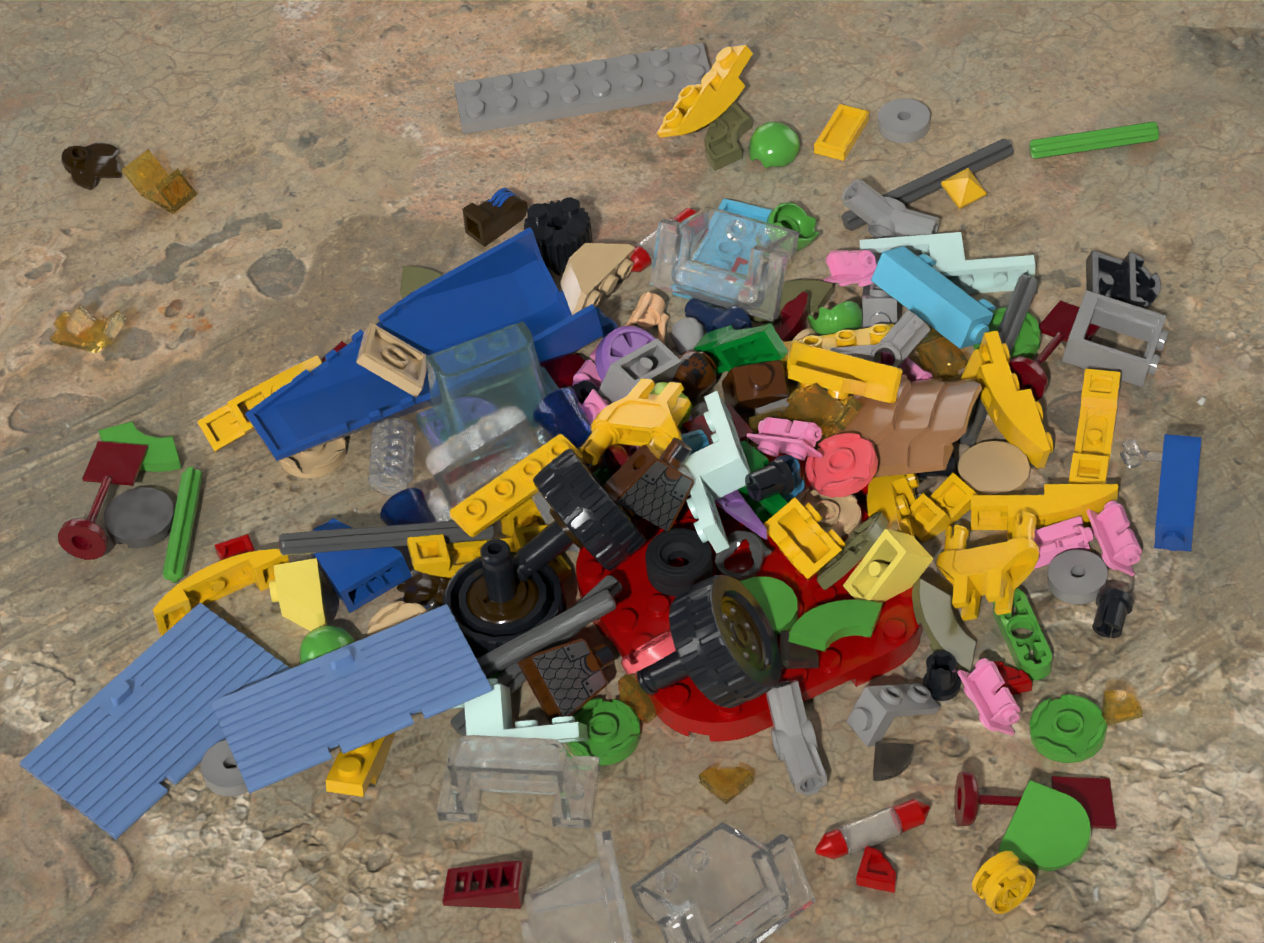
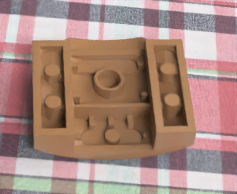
(919, 426)

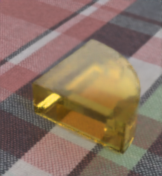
(635, 697)
(1120, 706)
(726, 782)

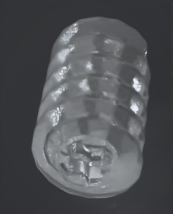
(392, 456)

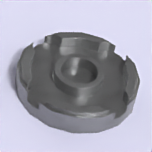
(139, 517)

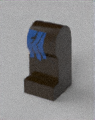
(494, 216)

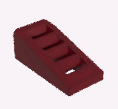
(496, 897)

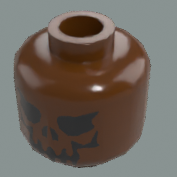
(695, 374)

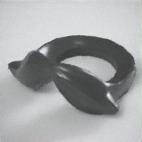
(756, 546)

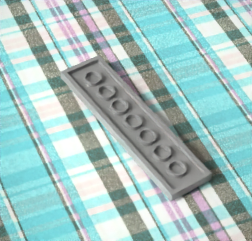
(579, 88)

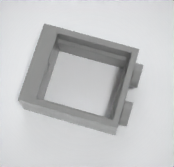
(1123, 319)

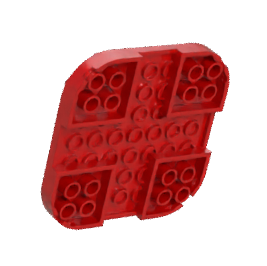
(644, 615)

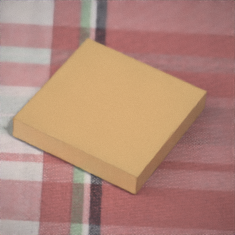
(392, 360)

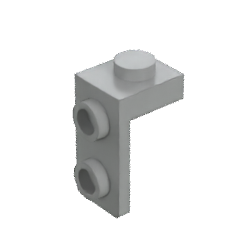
(878, 306)
(882, 703)

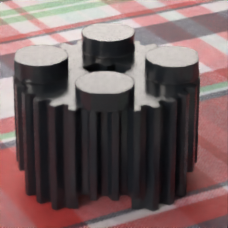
(559, 230)

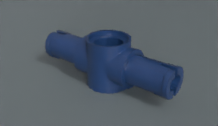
(717, 317)

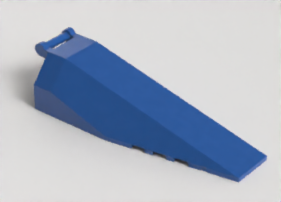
(466, 303)

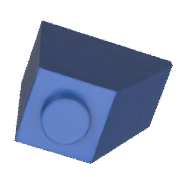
(1177, 493)
(363, 573)

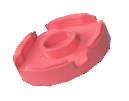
(845, 465)
(649, 653)

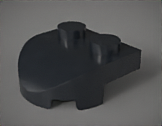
(1122, 279)

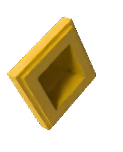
(963, 188)

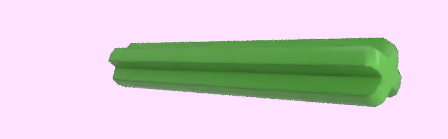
(1094, 140)
(182, 525)

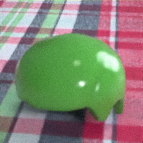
(774, 144)
(794, 218)
(841, 317)
(323, 641)

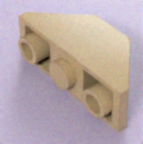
(595, 272)

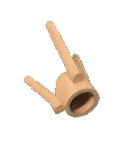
(650, 313)

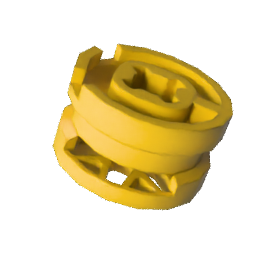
(1004, 882)

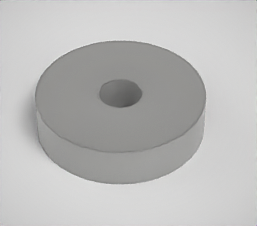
(904, 120)
(1080, 563)
(216, 772)

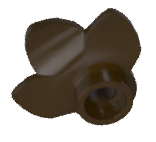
(90, 163)
(423, 587)

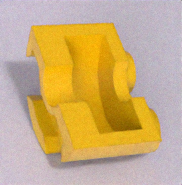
(802, 539)

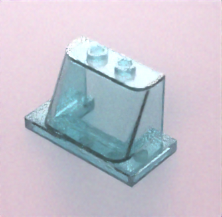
(482, 378)

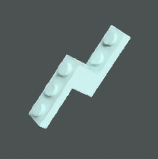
(948, 252)
(715, 472)
(493, 717)

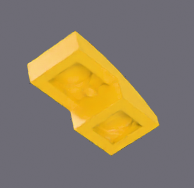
(941, 509)

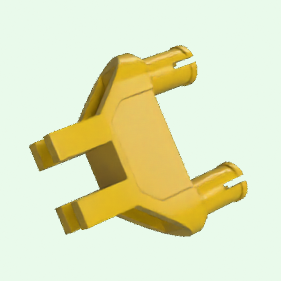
(638, 420)
(988, 569)

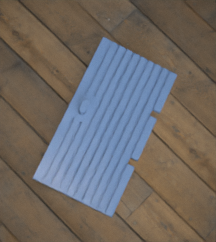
(349, 697)
(150, 721)

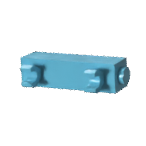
(933, 296)

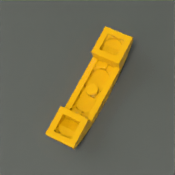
(1095, 427)
(437, 558)
(215, 583)

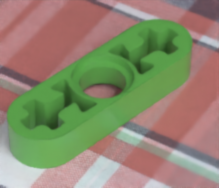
(1020, 647)

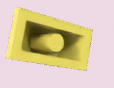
(888, 567)
(300, 593)

